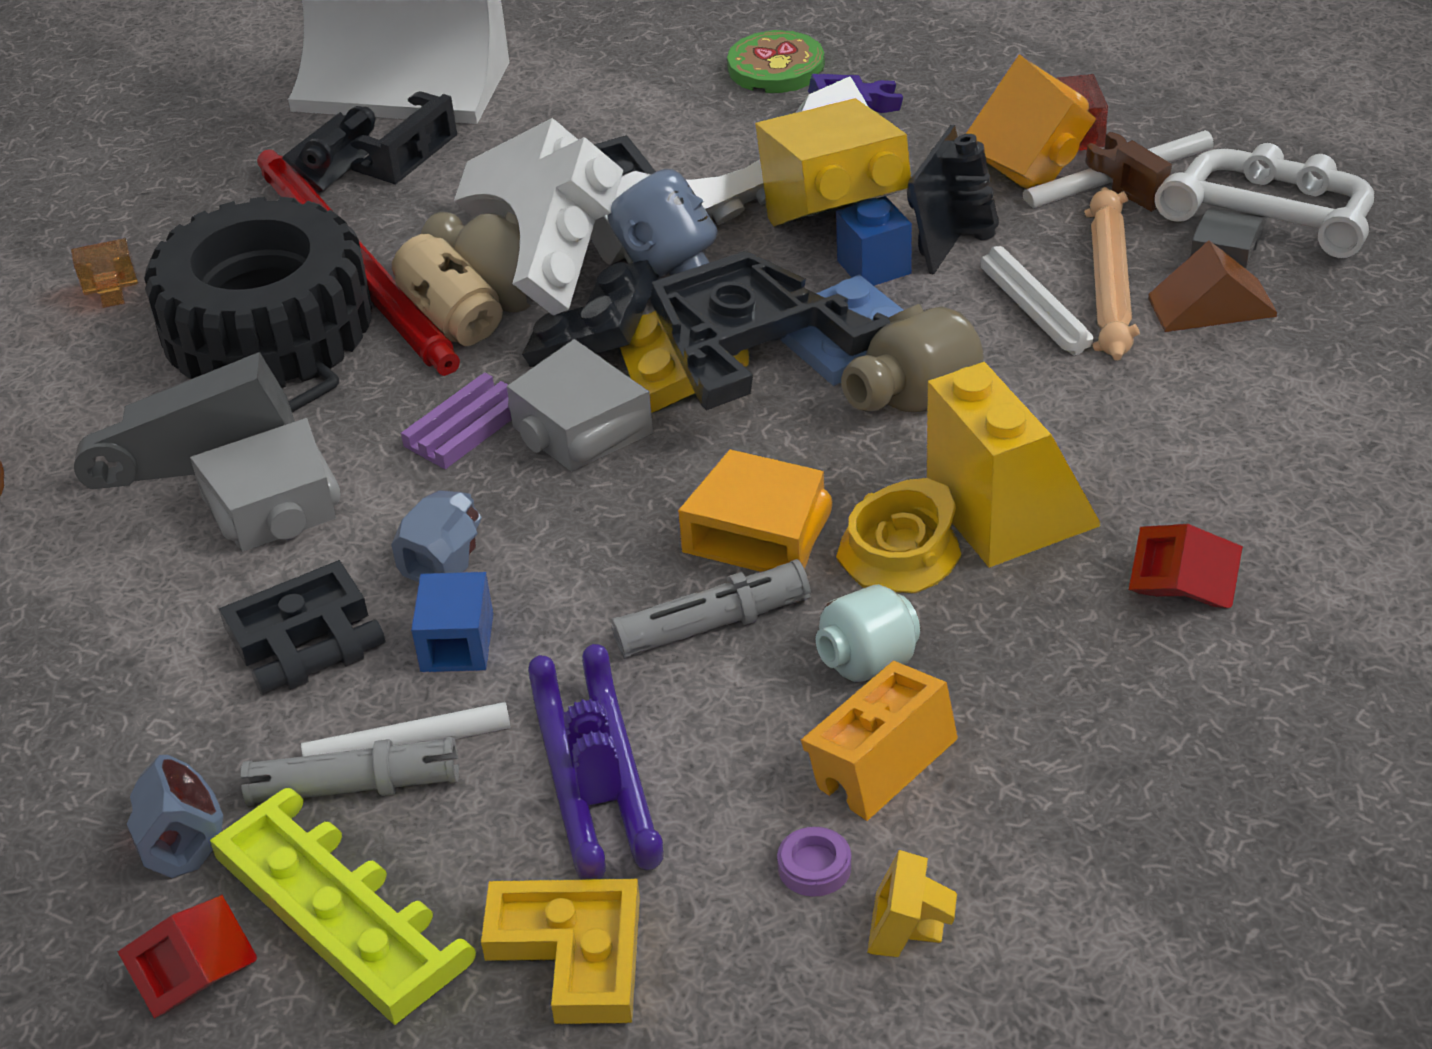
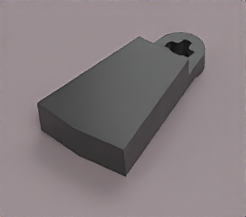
(183, 422)

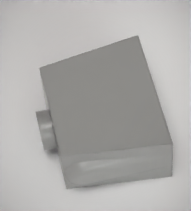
(578, 407)
(267, 485)

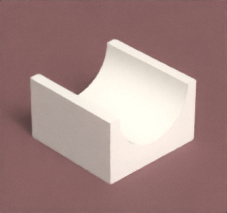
(391, 48)

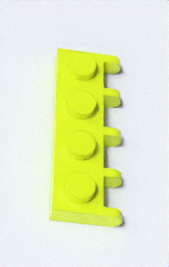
(338, 908)

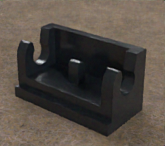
(410, 141)

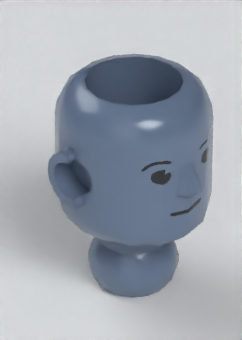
(663, 223)

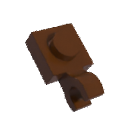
(1131, 168)

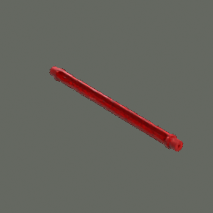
(399, 310)

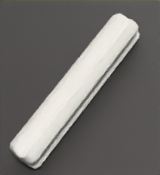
(1036, 301)

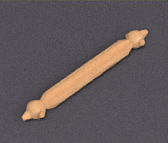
(1111, 274)

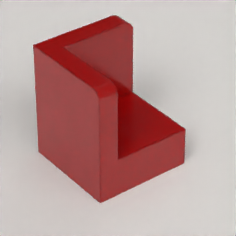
(1185, 563)
(187, 954)

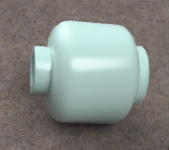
(867, 632)

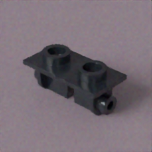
(328, 150)

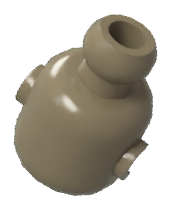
(489, 246)
(907, 355)

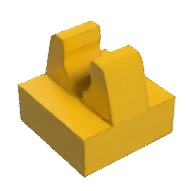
(909, 907)

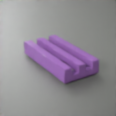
(458, 417)

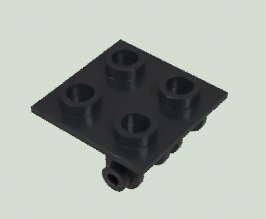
(952, 196)

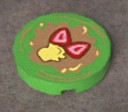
(775, 61)

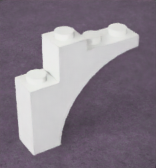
(555, 192)

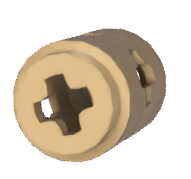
(456, 303)

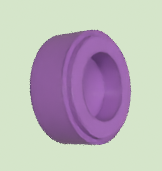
(814, 861)

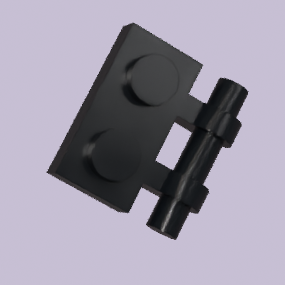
(296, 613)

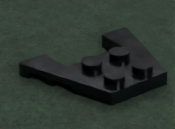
(738, 305)

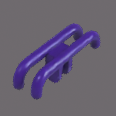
(592, 763)

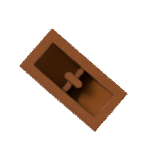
(1209, 292)

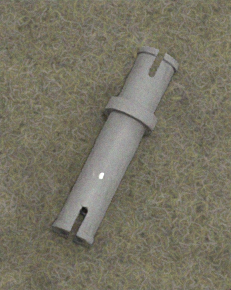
(724, 604)
(353, 771)

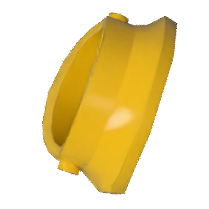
(897, 522)

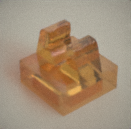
(105, 270)

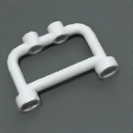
(1340, 229)

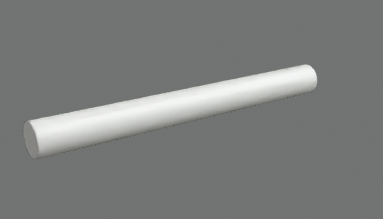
(1090, 179)

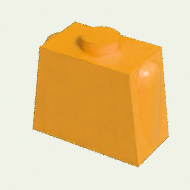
(1031, 125)
(755, 512)

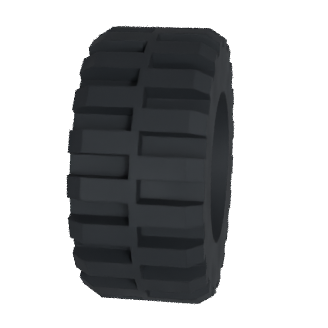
(263, 282)

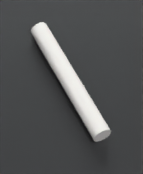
(455, 724)

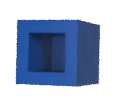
(874, 241)
(452, 622)

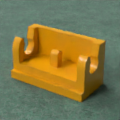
(882, 737)

